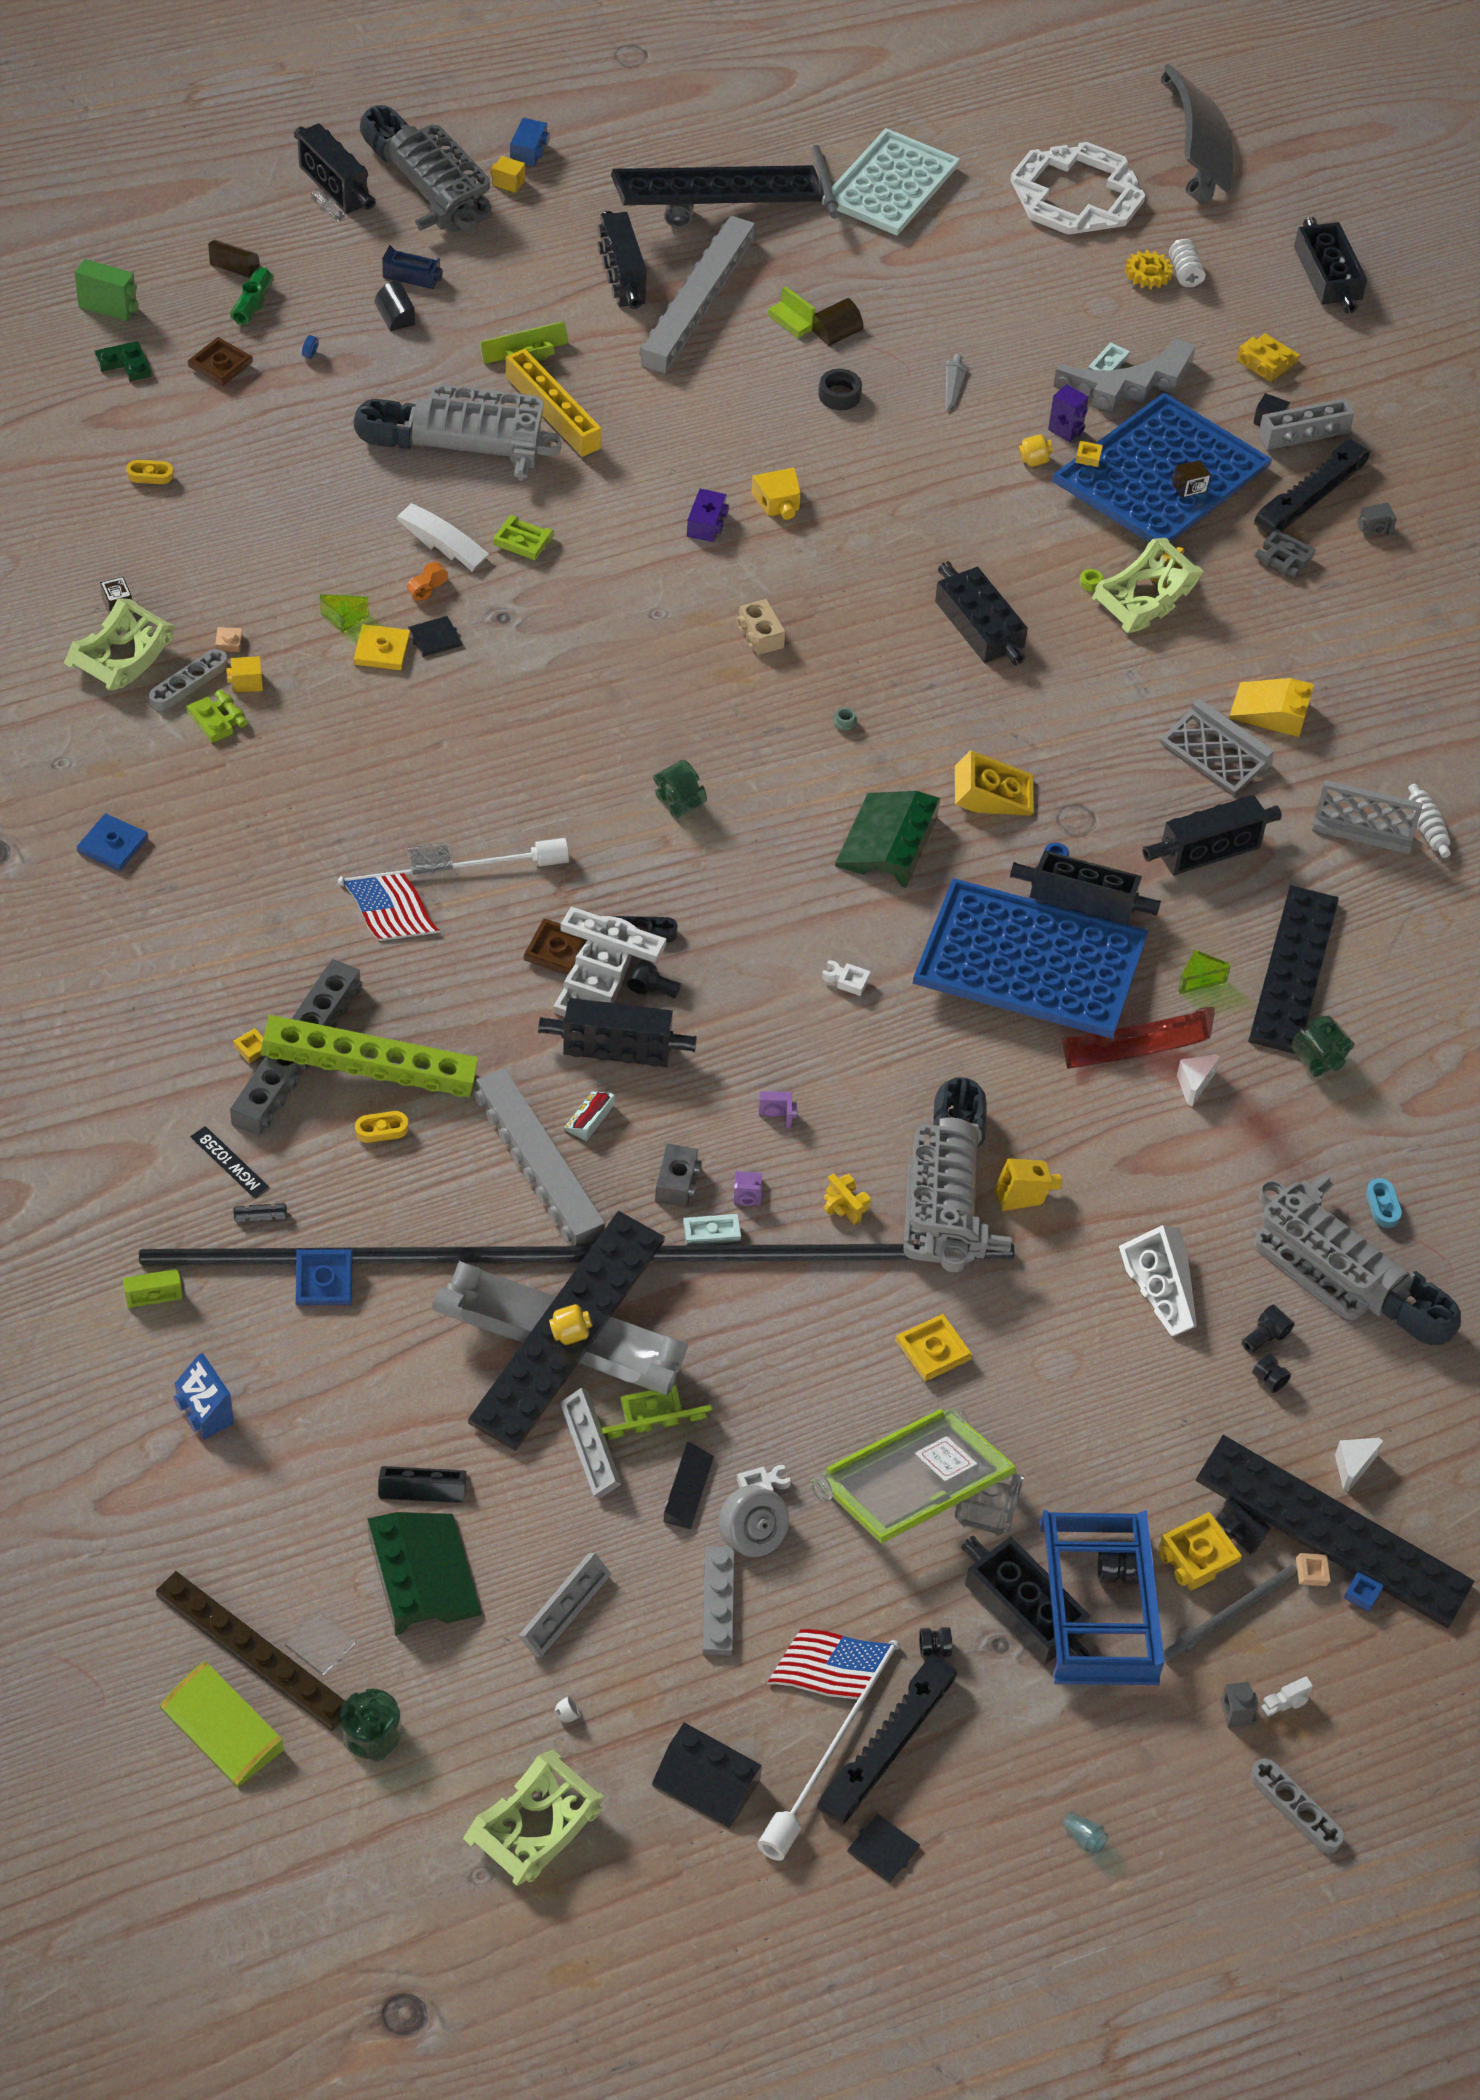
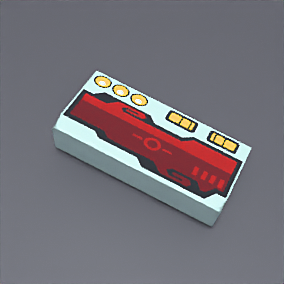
(590, 1114)

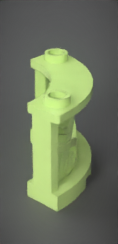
(1136, 616)
(119, 673)
(489, 1826)

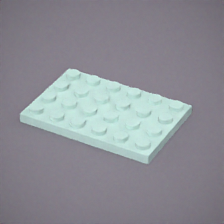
(892, 181)

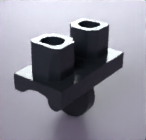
(1241, 1526)

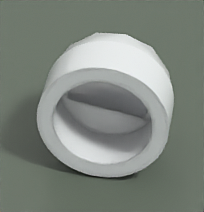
(568, 1710)

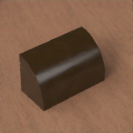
(233, 258)
(837, 322)

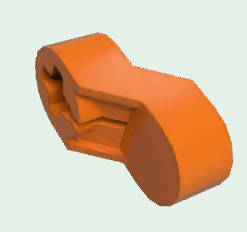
(422, 585)

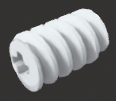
(1186, 263)

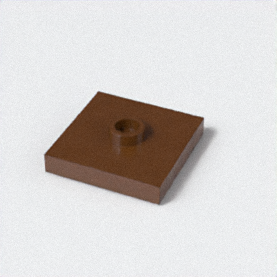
(220, 361)
(554, 948)

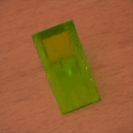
(344, 610)
(1203, 972)

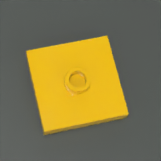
(381, 647)
(933, 1347)

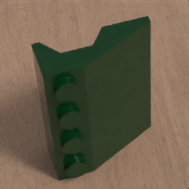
(890, 833)
(422, 1568)

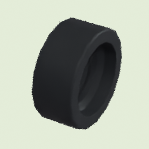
(840, 377)

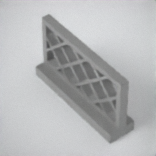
(1231, 735)
(1364, 827)

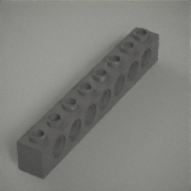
(276, 1077)

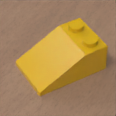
(1273, 704)
(992, 786)

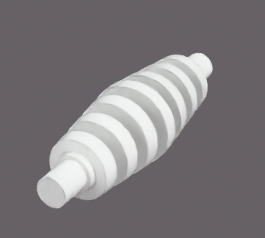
(1431, 822)

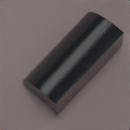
(395, 306)

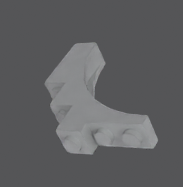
(1135, 382)

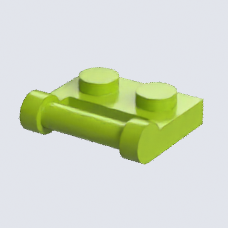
(522, 537)

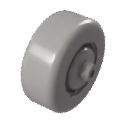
(754, 1521)

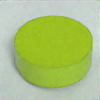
(1089, 579)

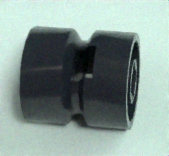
(1117, 1566)

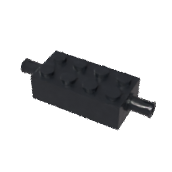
(333, 168)
(622, 259)
(1330, 263)
(981, 614)
(1212, 834)
(1085, 887)
(617, 1032)
(1020, 1597)

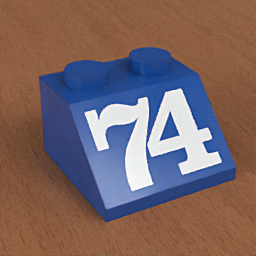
(204, 1398)

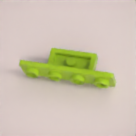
(537, 341)
(653, 1408)

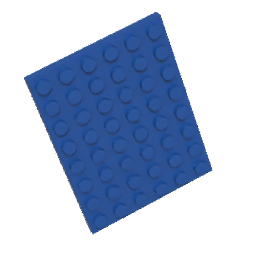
(1139, 464)
(1031, 958)

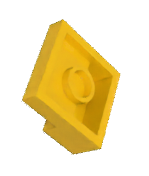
(1267, 356)
(1198, 1551)

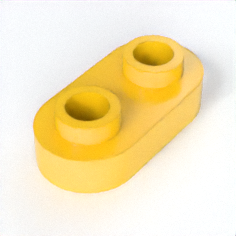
(150, 471)
(381, 1126)

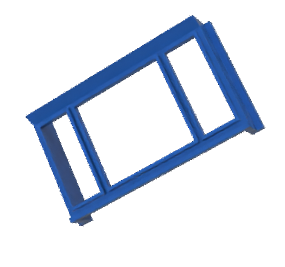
(1104, 1669)

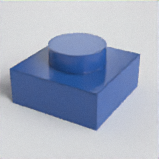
(1363, 1591)

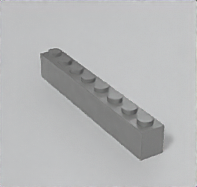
(539, 1159)

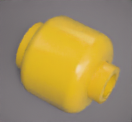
(1035, 450)
(570, 1324)

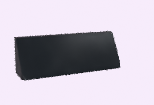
(422, 1484)
(688, 1486)

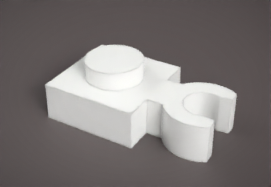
(850, 979)
(761, 1478)
(1290, 1696)

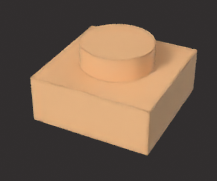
(229, 639)
(1313, 1569)

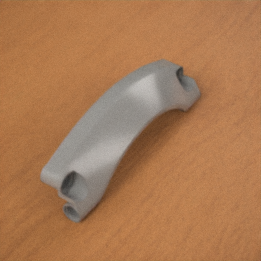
(515, 1309)

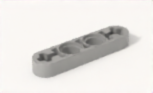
(185, 676)
(1300, 1803)

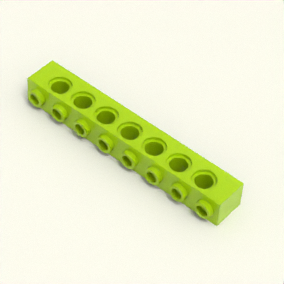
(381, 1050)

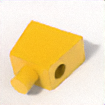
(777, 492)
(1025, 1184)

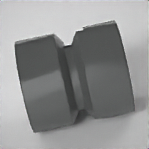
(679, 215)

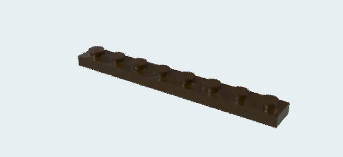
(252, 1649)

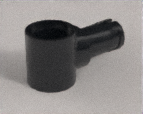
(646, 977)
(1271, 1324)

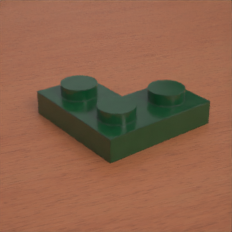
(127, 356)

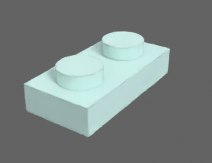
(1110, 358)
(712, 1230)

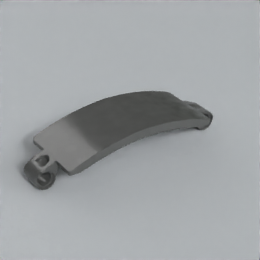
(1207, 138)

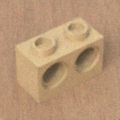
(761, 627)

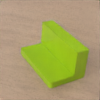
(793, 313)
(152, 1288)

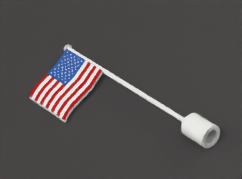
(395, 908)
(833, 1668)

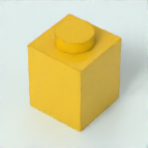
(508, 174)
(245, 674)

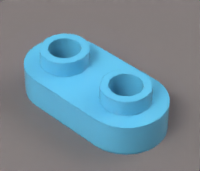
(1385, 1205)

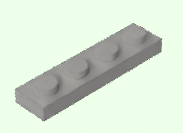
(590, 1443)
(718, 1601)
(564, 1605)

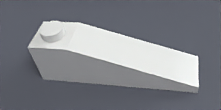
(1163, 1273)

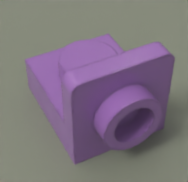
(778, 1104)
(747, 1188)

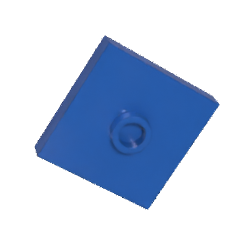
(112, 842)
(324, 1277)

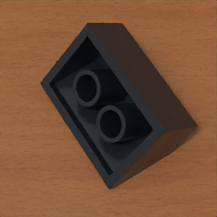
(707, 1775)

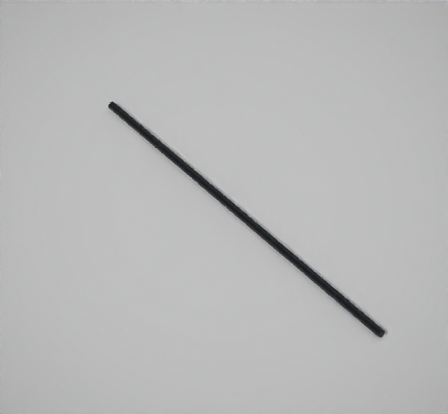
(525, 1254)

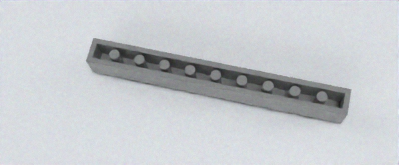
(697, 294)

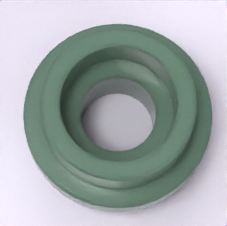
(845, 719)

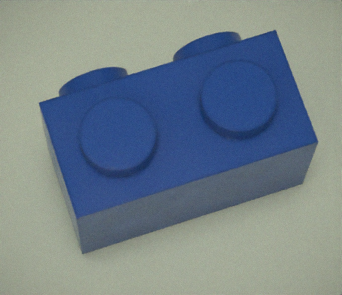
(529, 141)

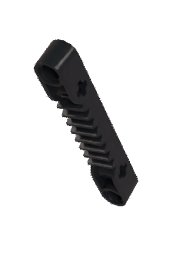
(1290, 506)
(860, 1777)

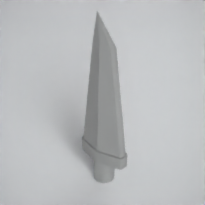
(954, 378)

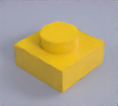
(1088, 453)
(249, 1045)

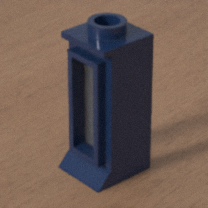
(411, 268)

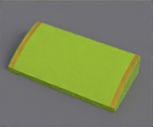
(222, 1724)

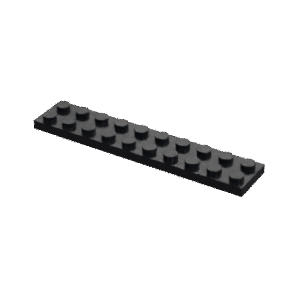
(717, 185)
(545, 1364)
(1335, 1530)

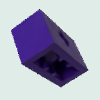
(1068, 413)
(707, 515)

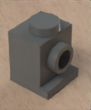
(1377, 520)
(1239, 1704)

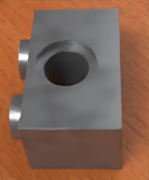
(677, 1175)

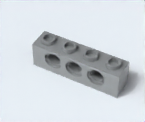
(1306, 424)

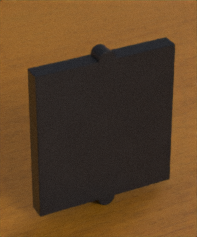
(435, 636)
(883, 1848)

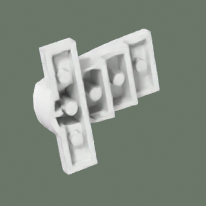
(604, 957)

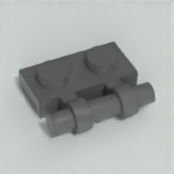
(1287, 548)

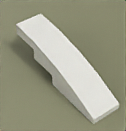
(440, 534)

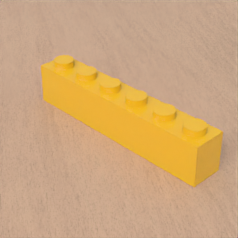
(558, 406)

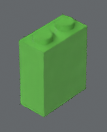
(106, 290)

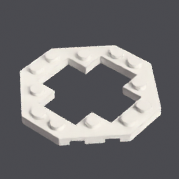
(1091, 218)

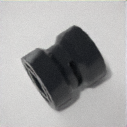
(1271, 1373)
(935, 1642)

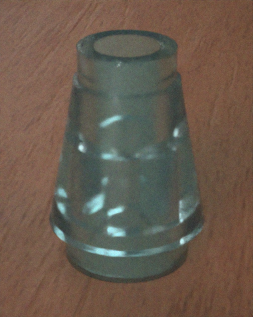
(1086, 1832)

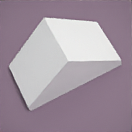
(1195, 1075)
(1354, 1458)

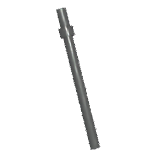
(830, 200)
(1188, 1640)

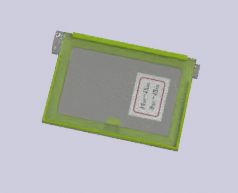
(913, 1474)

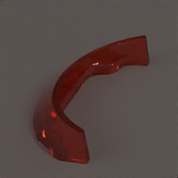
(1139, 1039)

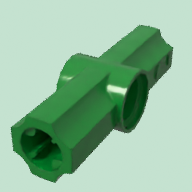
(252, 296)

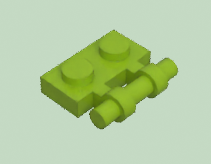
(210, 719)

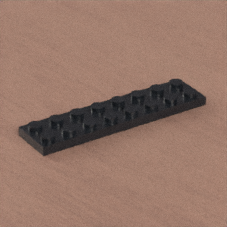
(1293, 968)

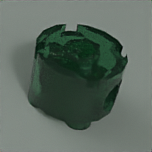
(679, 788)
(1322, 1046)
(370, 1724)

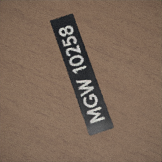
(229, 1161)

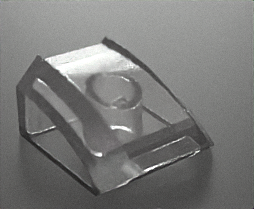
(993, 1507)

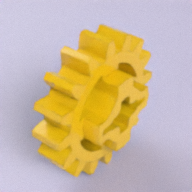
(1148, 269)

